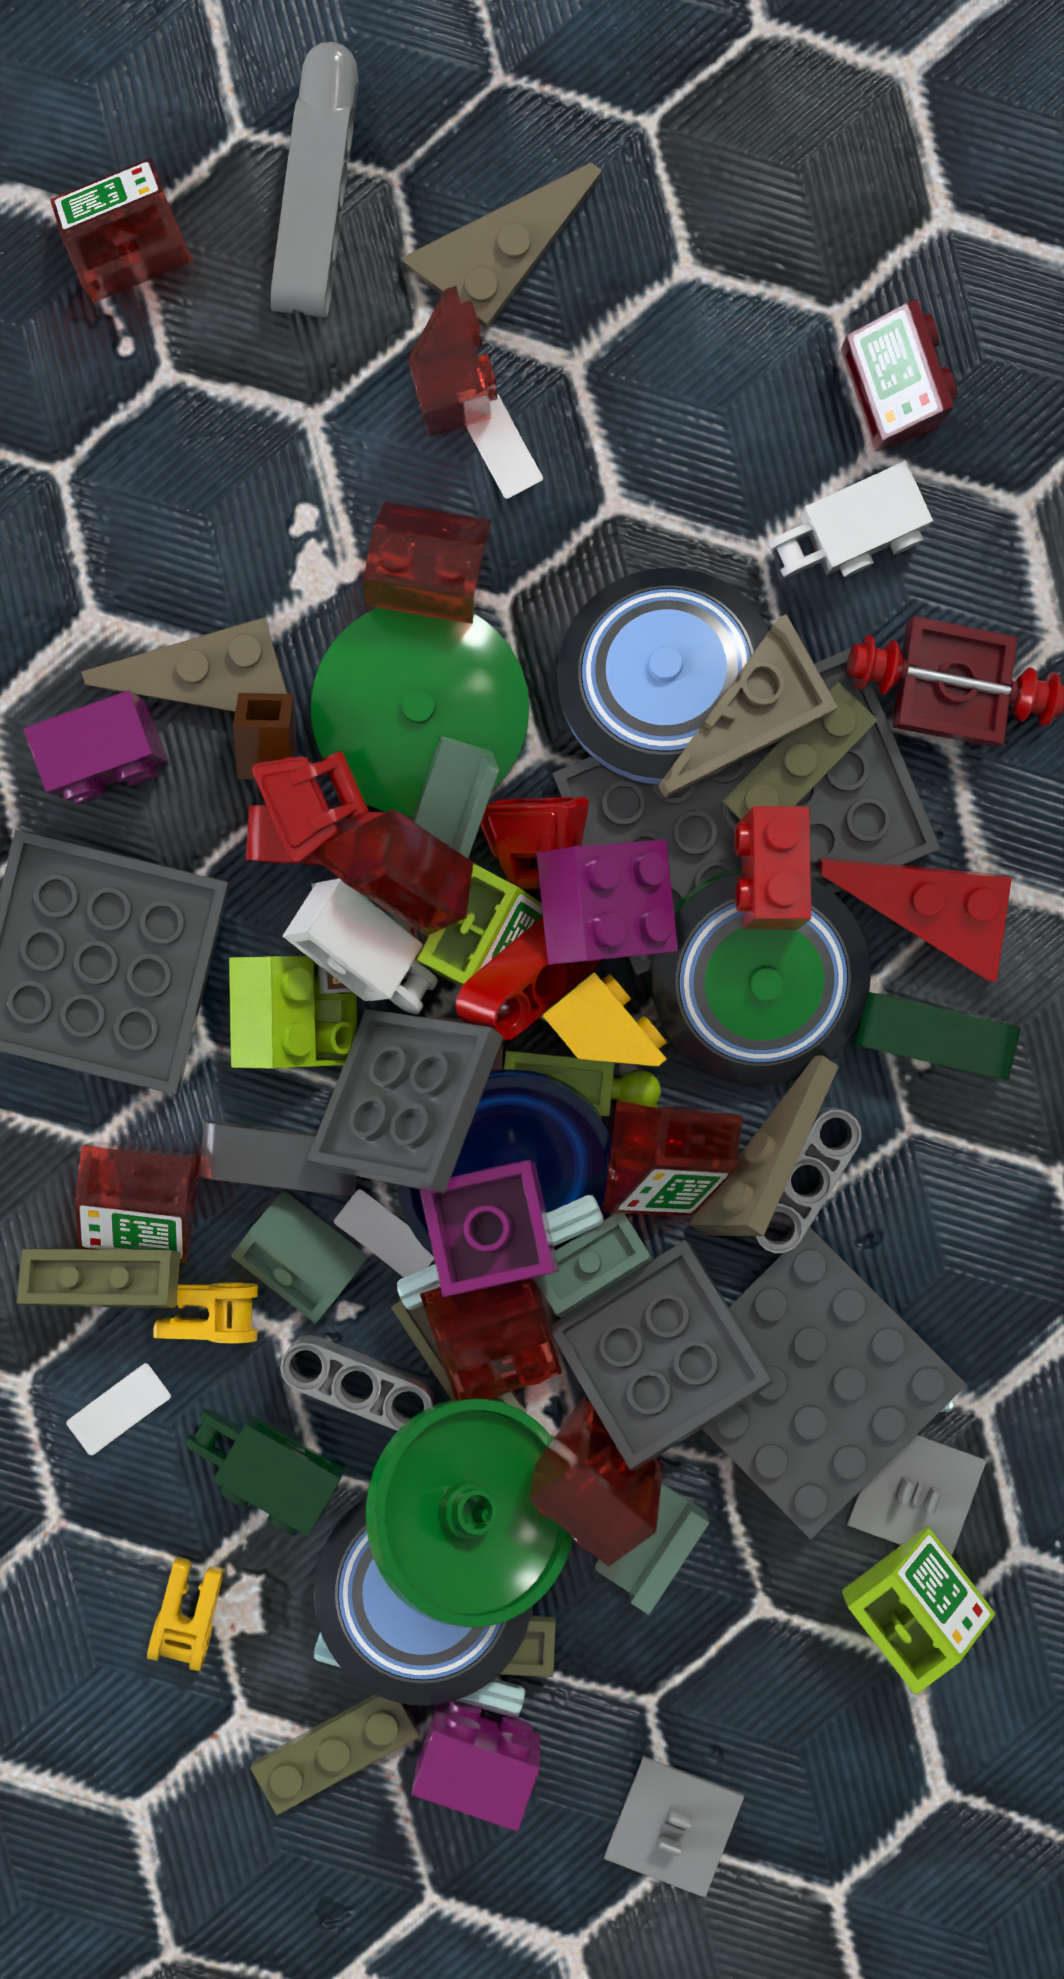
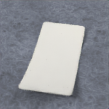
(505, 451)
(383, 1234)
(118, 1409)

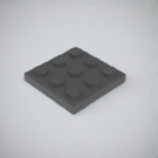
(405, 1099)
(660, 1355)

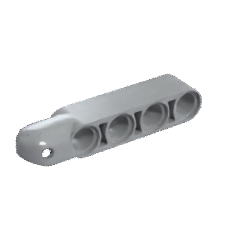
(315, 182)

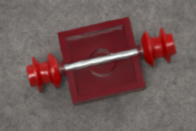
(955, 681)

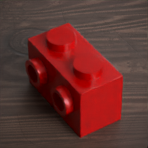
(774, 868)

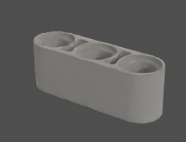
(830, 1166)
(330, 1386)

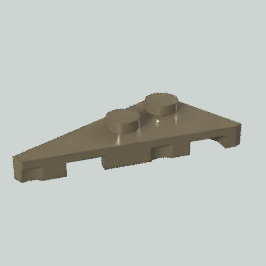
(500, 249)
(200, 670)
(766, 702)
(763, 1168)

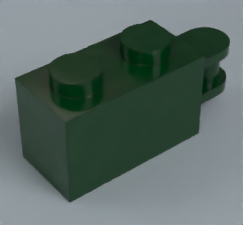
(268, 1471)

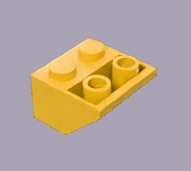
(599, 1026)

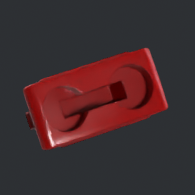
(299, 804)
(528, 826)

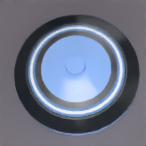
(652, 665)
(390, 1644)

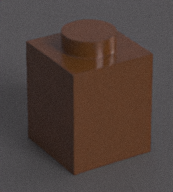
(263, 730)

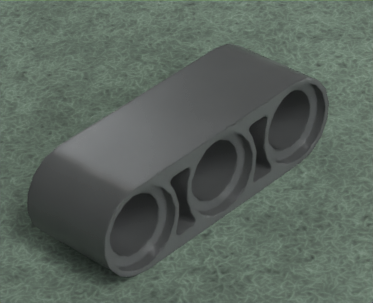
(266, 1159)

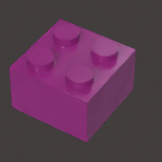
(96, 748)
(607, 901)
(490, 1229)
(478, 1764)

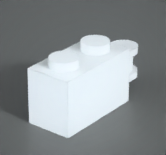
(857, 524)
(361, 945)

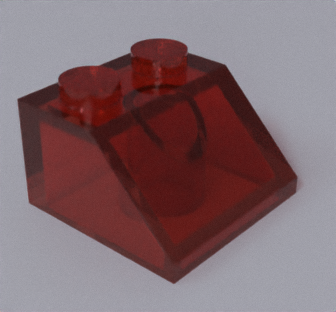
(426, 562)
(592, 1490)

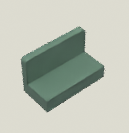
(456, 793)
(299, 1256)
(594, 1264)
(654, 1563)

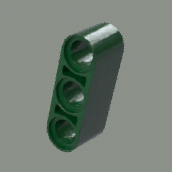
(938, 1036)

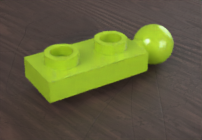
(590, 1078)

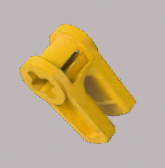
(228, 1311)
(175, 1634)

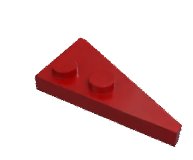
(945, 907)

